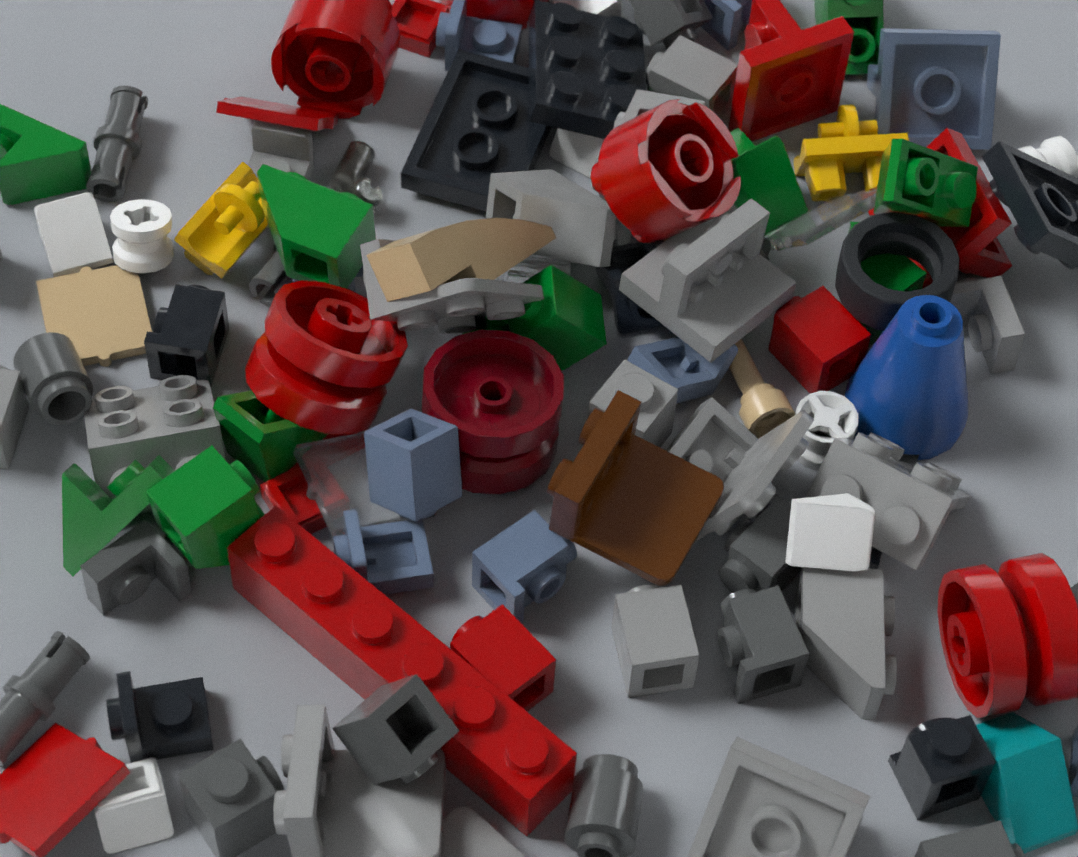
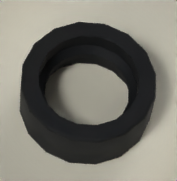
(898, 235)

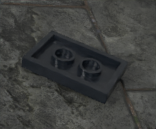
(582, 68)
(473, 131)
(1040, 200)

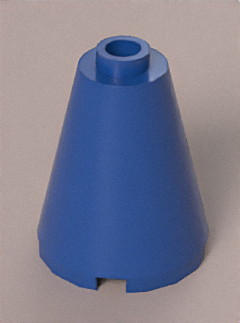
(915, 379)

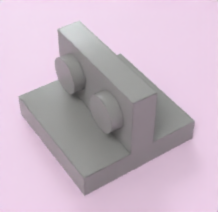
(711, 281)
(776, 809)

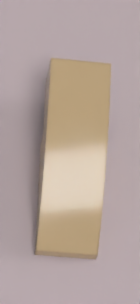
(455, 252)

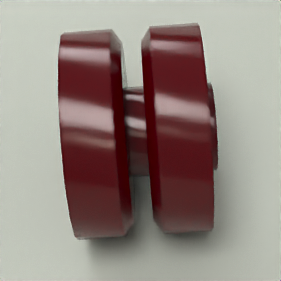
(505, 403)

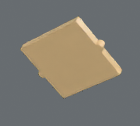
(98, 311)

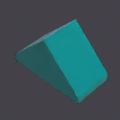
(1028, 782)

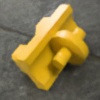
(842, 149)
(225, 224)

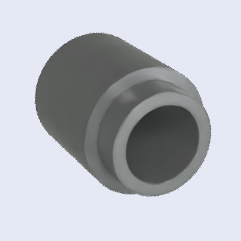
(54, 378)
(604, 807)

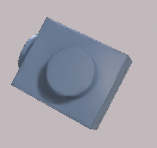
(682, 366)
(387, 554)

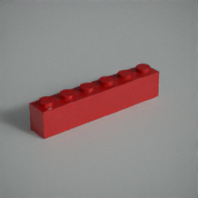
(373, 642)

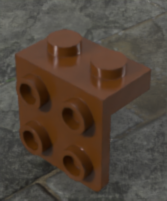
(631, 496)

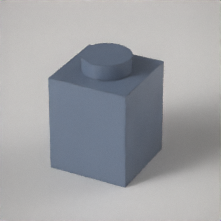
(413, 464)

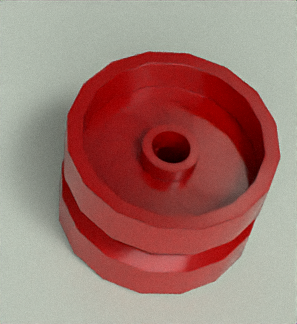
(324, 358)
(1009, 634)

